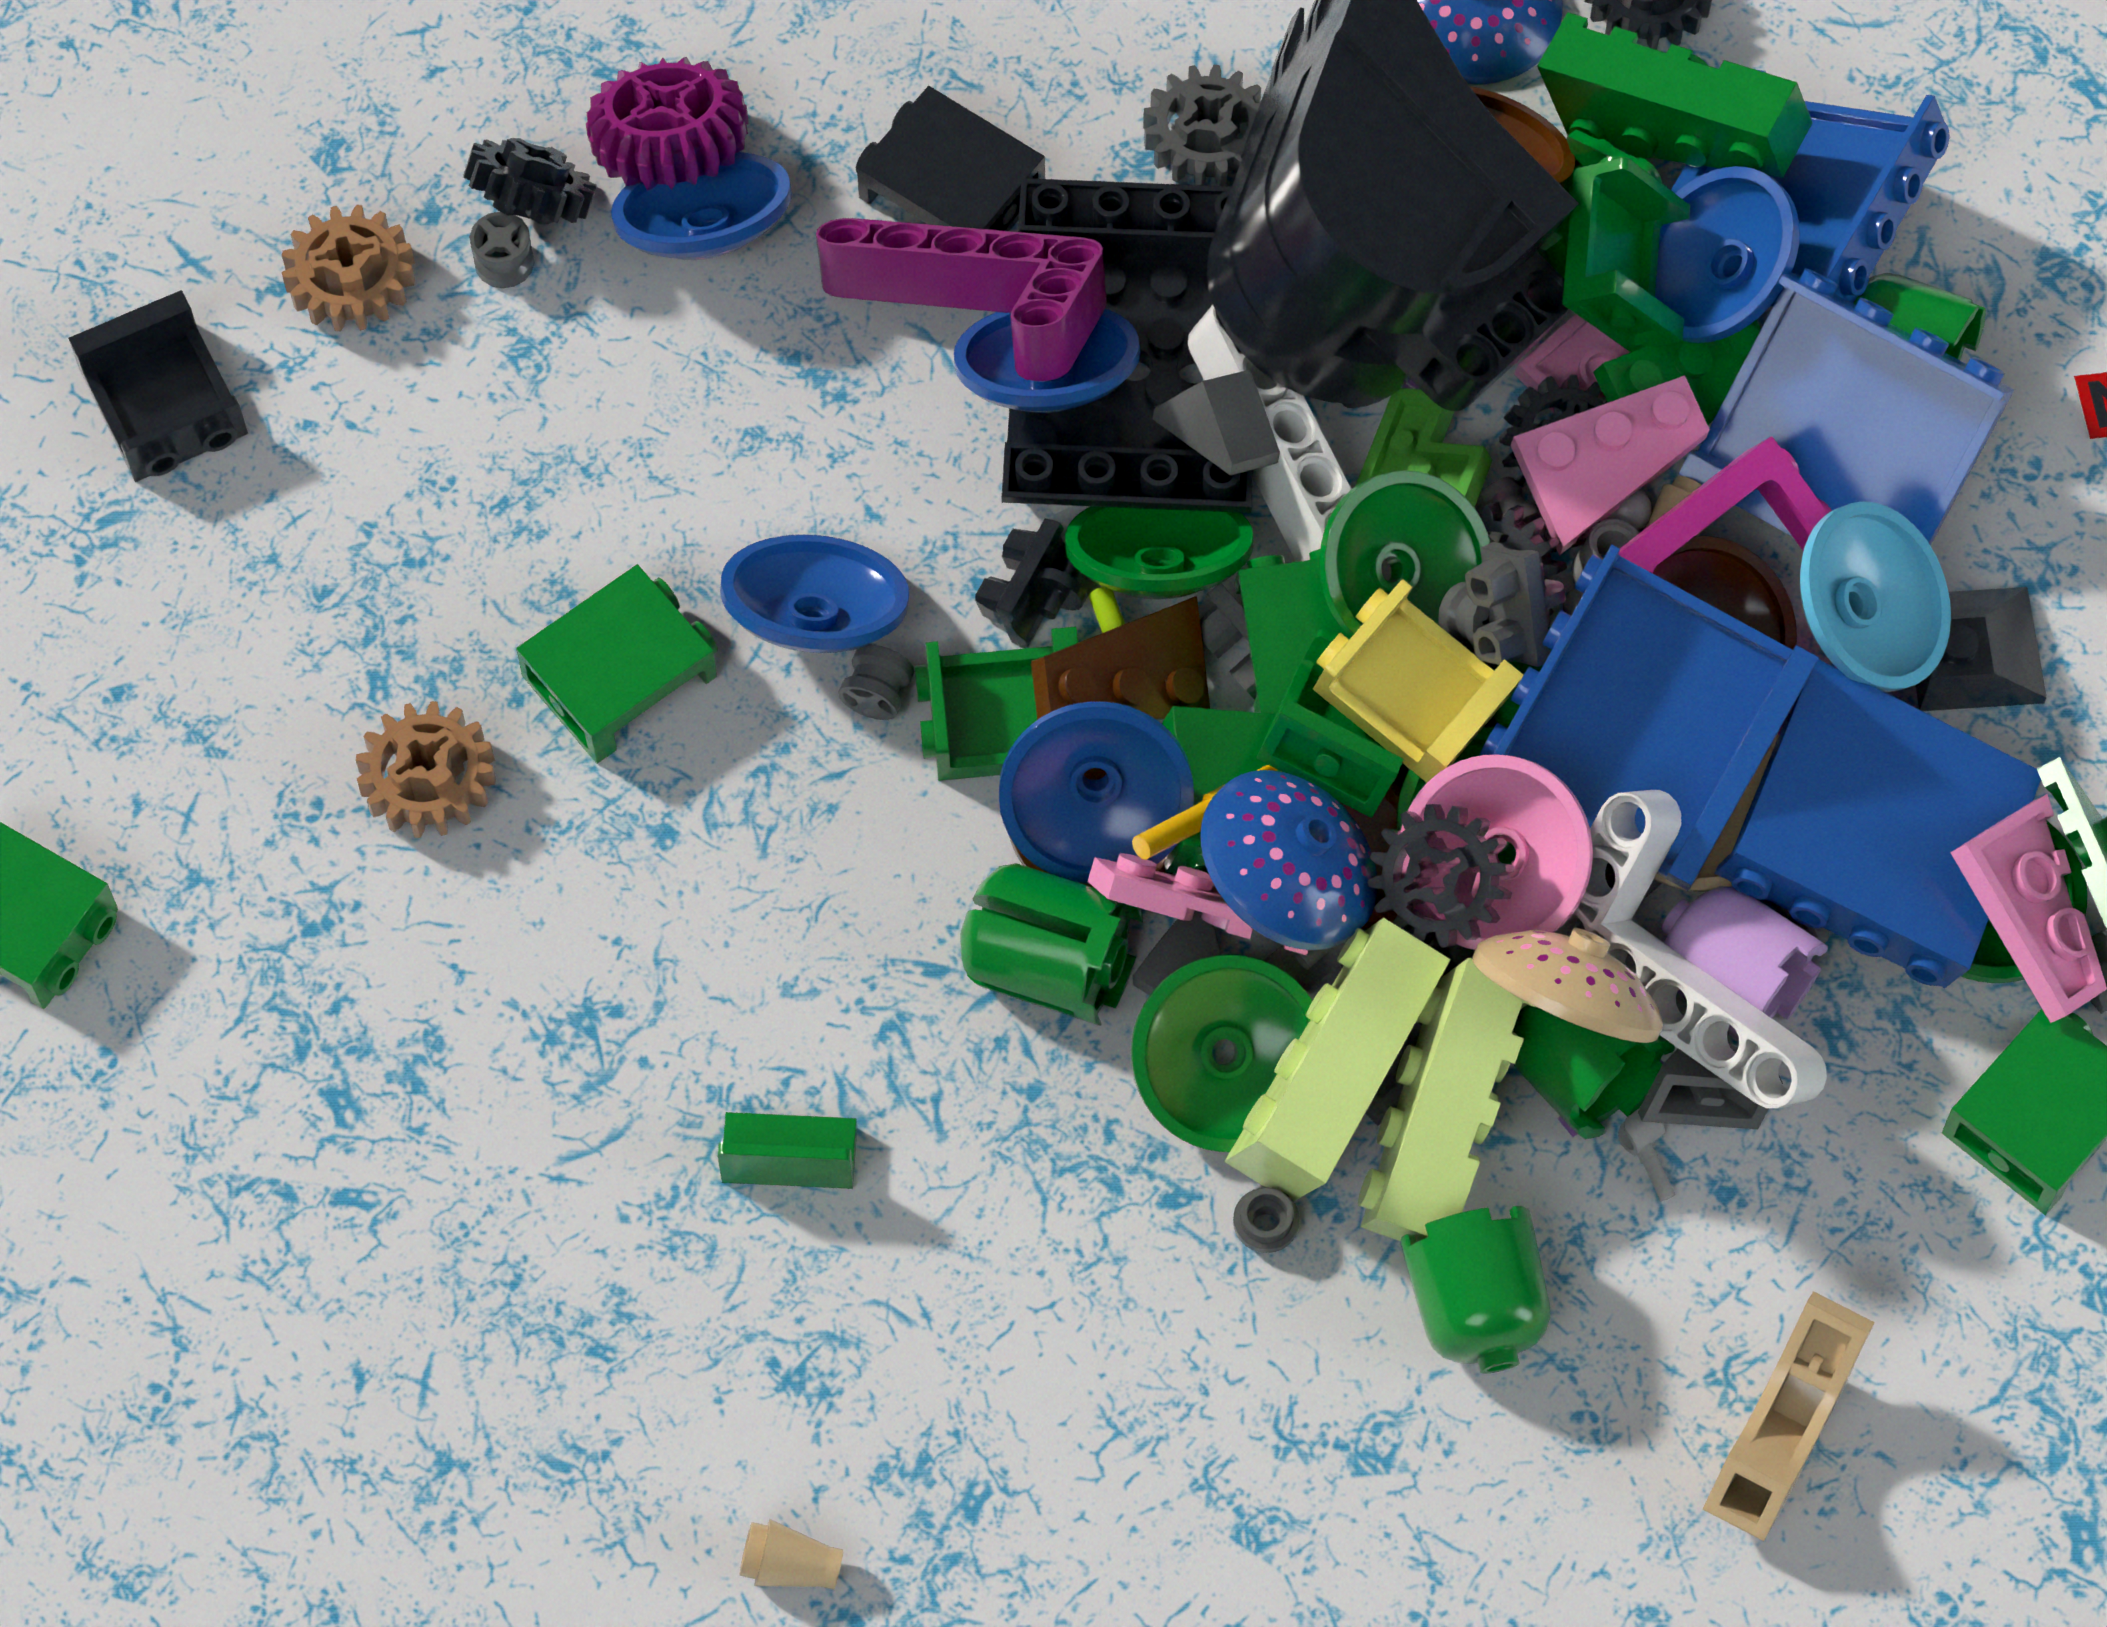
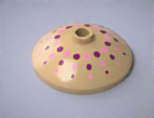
(1572, 981)

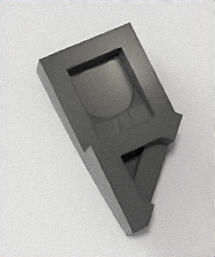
(1180, 945)

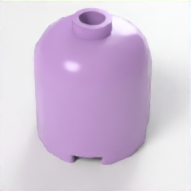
(1746, 949)

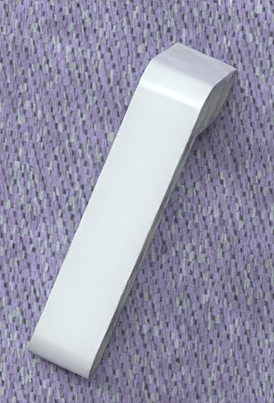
(1307, 477)
(1664, 971)

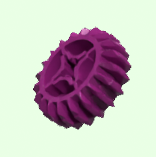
(667, 123)

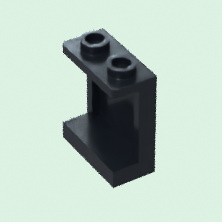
(948, 166)
(158, 387)

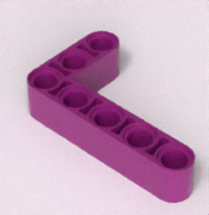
(1044, 280)

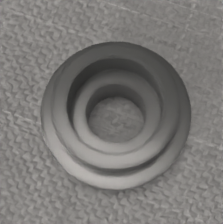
(1269, 1202)

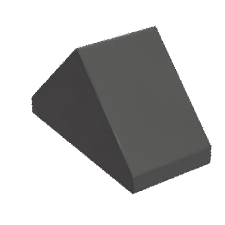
(1223, 422)
(1696, 1096)

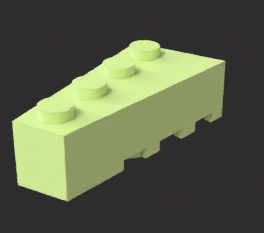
(1338, 1061)
(1442, 1105)

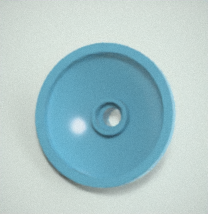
(1875, 596)

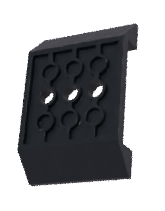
(1158, 281)

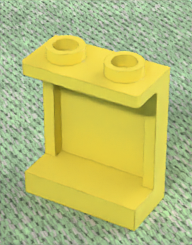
(1412, 683)

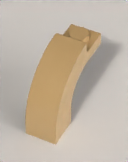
(1789, 1416)

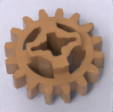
(348, 268)
(423, 777)

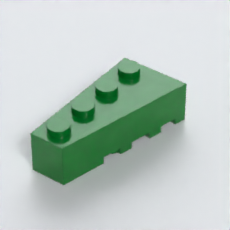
(1672, 101)

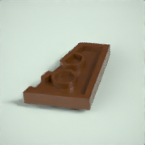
(1138, 665)

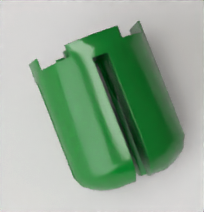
(1048, 942)

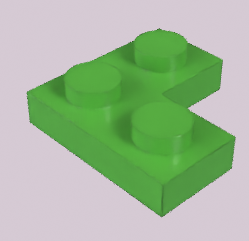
(1412, 440)

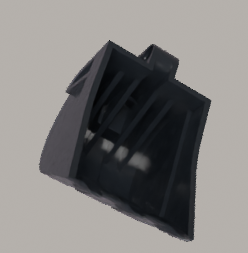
(1383, 219)

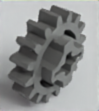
(1207, 124)

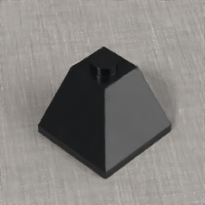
(1988, 654)

